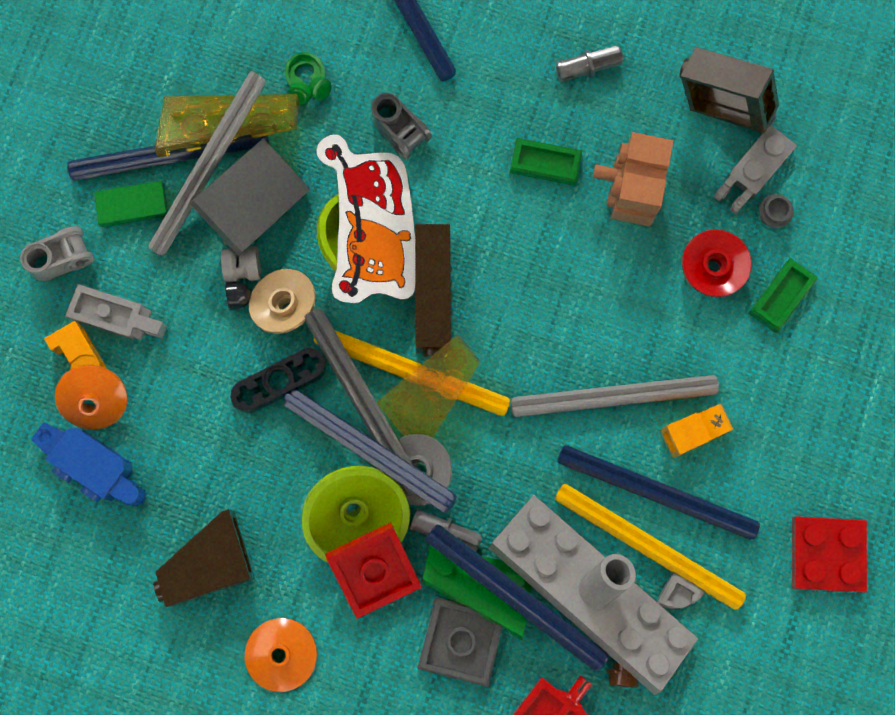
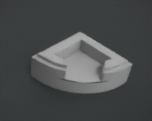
(679, 593)

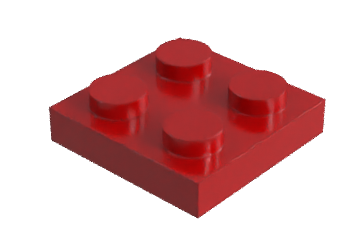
(829, 554)
(373, 570)

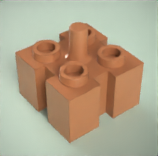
(637, 178)

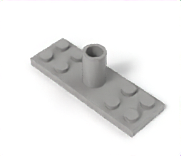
(595, 594)

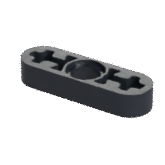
(259, 399)

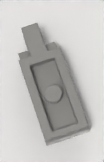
(113, 314)

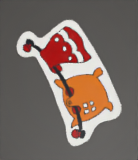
(374, 223)

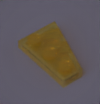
(429, 392)

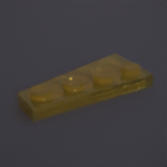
(193, 119)

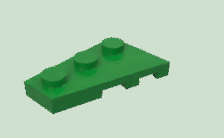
(463, 589)

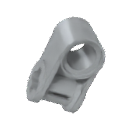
(59, 254)

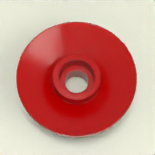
(724, 249)

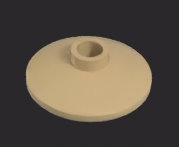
(273, 293)

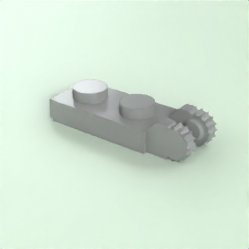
(757, 166)

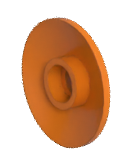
(92, 384)
(299, 650)

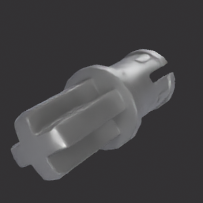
(588, 63)
(424, 522)

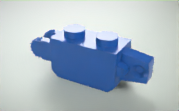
(90, 463)

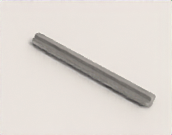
(207, 163)
(614, 395)

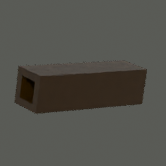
(432, 288)

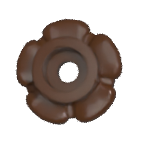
(621, 677)

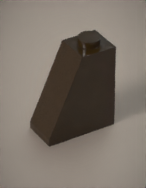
(205, 564)

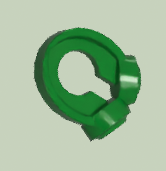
(319, 86)

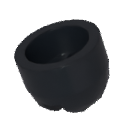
(237, 295)

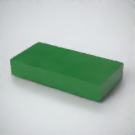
(546, 161)
(131, 204)
(783, 295)

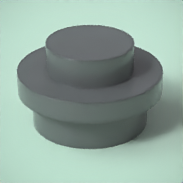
(776, 211)

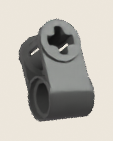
(403, 129)

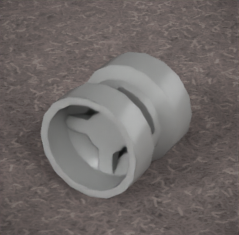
(243, 266)

